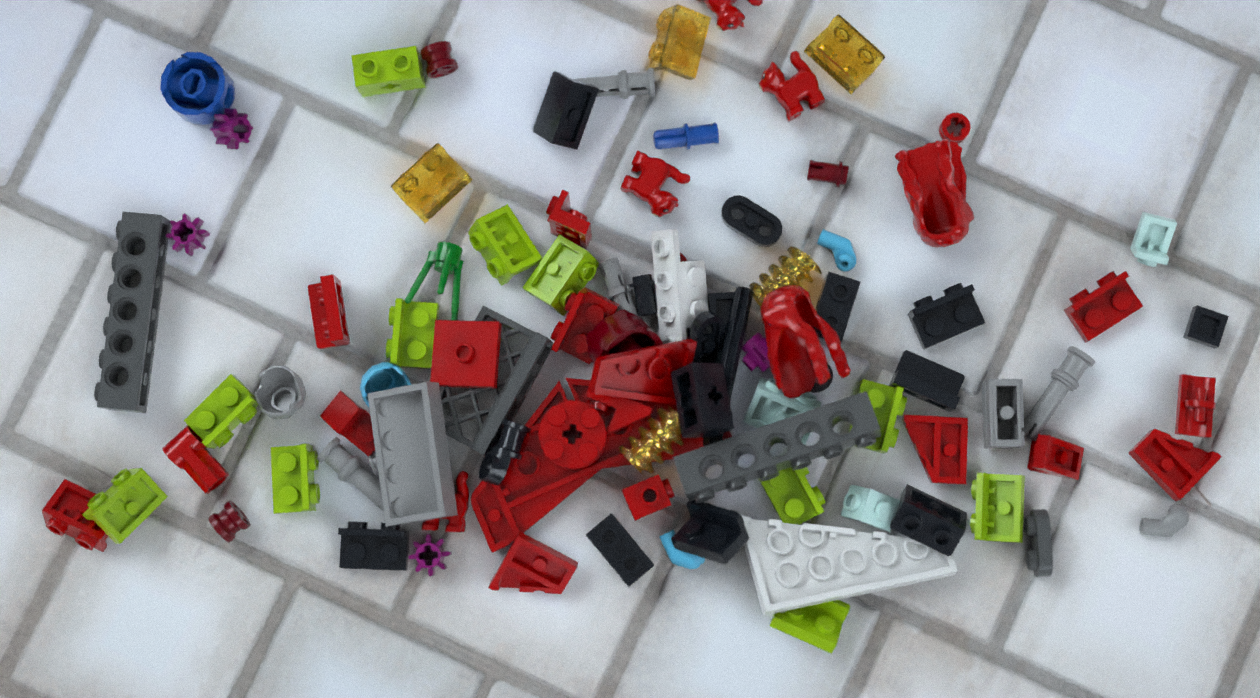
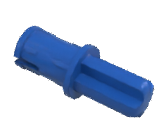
(686, 136)

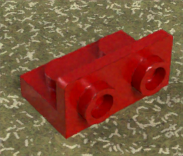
(569, 225)
(1103, 307)
(328, 313)
(584, 314)
(65, 516)

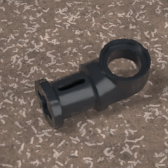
(495, 463)

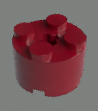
(620, 334)

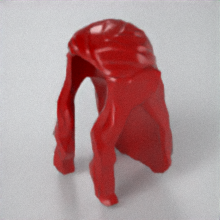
(936, 192)
(792, 341)

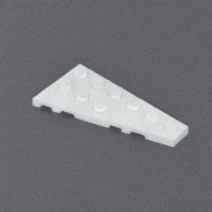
(825, 563)

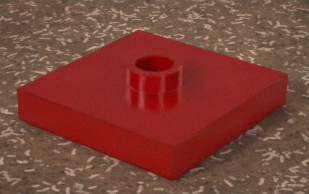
(466, 353)

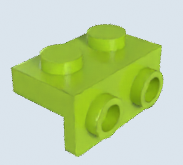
(998, 507)

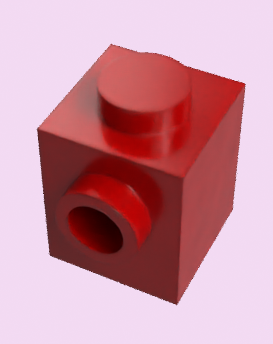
(648, 496)

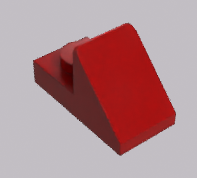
(626, 410)
(351, 422)
(1055, 457)

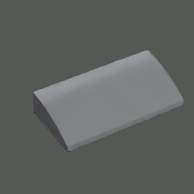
(412, 453)

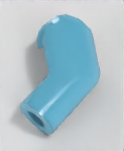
(841, 249)
(677, 556)

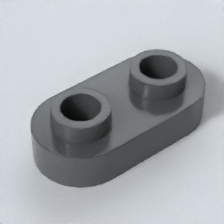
(1040, 556)

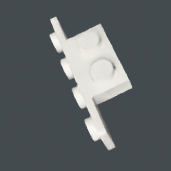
(678, 286)

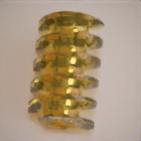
(790, 272)
(654, 441)

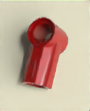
(191, 455)

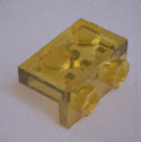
(845, 54)
(431, 183)

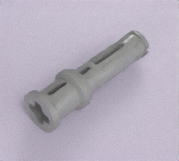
(624, 84)
(1064, 380)
(351, 470)

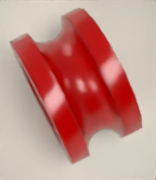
(959, 119)

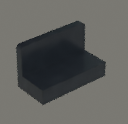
(565, 110)
(928, 381)

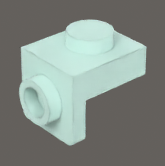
(1153, 239)
(869, 507)

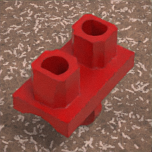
(1195, 406)

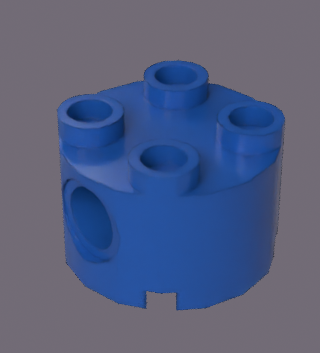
(197, 88)

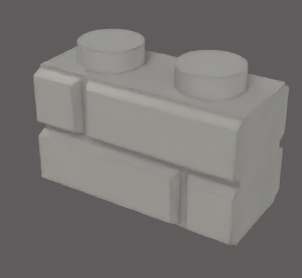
(1003, 413)

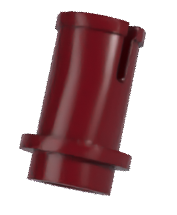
(828, 172)

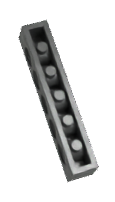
(143, 327)
(789, 431)

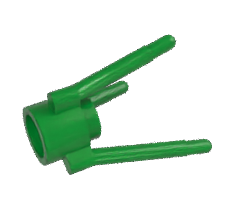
(446, 261)

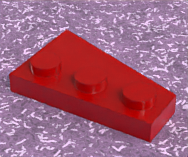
(642, 372)

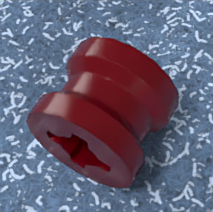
(439, 59)
(229, 521)

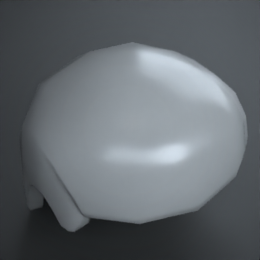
(280, 392)

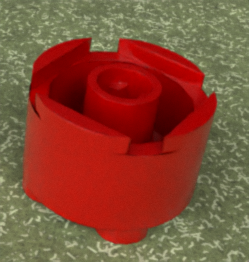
(560, 420)

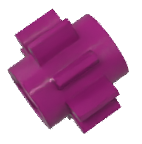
(231, 128)
(182, 228)
(756, 353)
(436, 562)

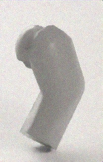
(1169, 525)

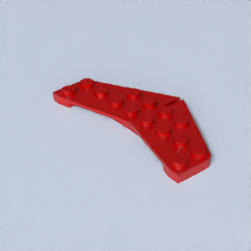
(538, 485)

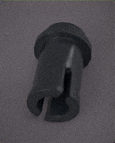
(644, 294)

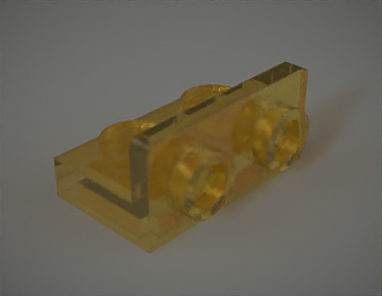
(679, 41)

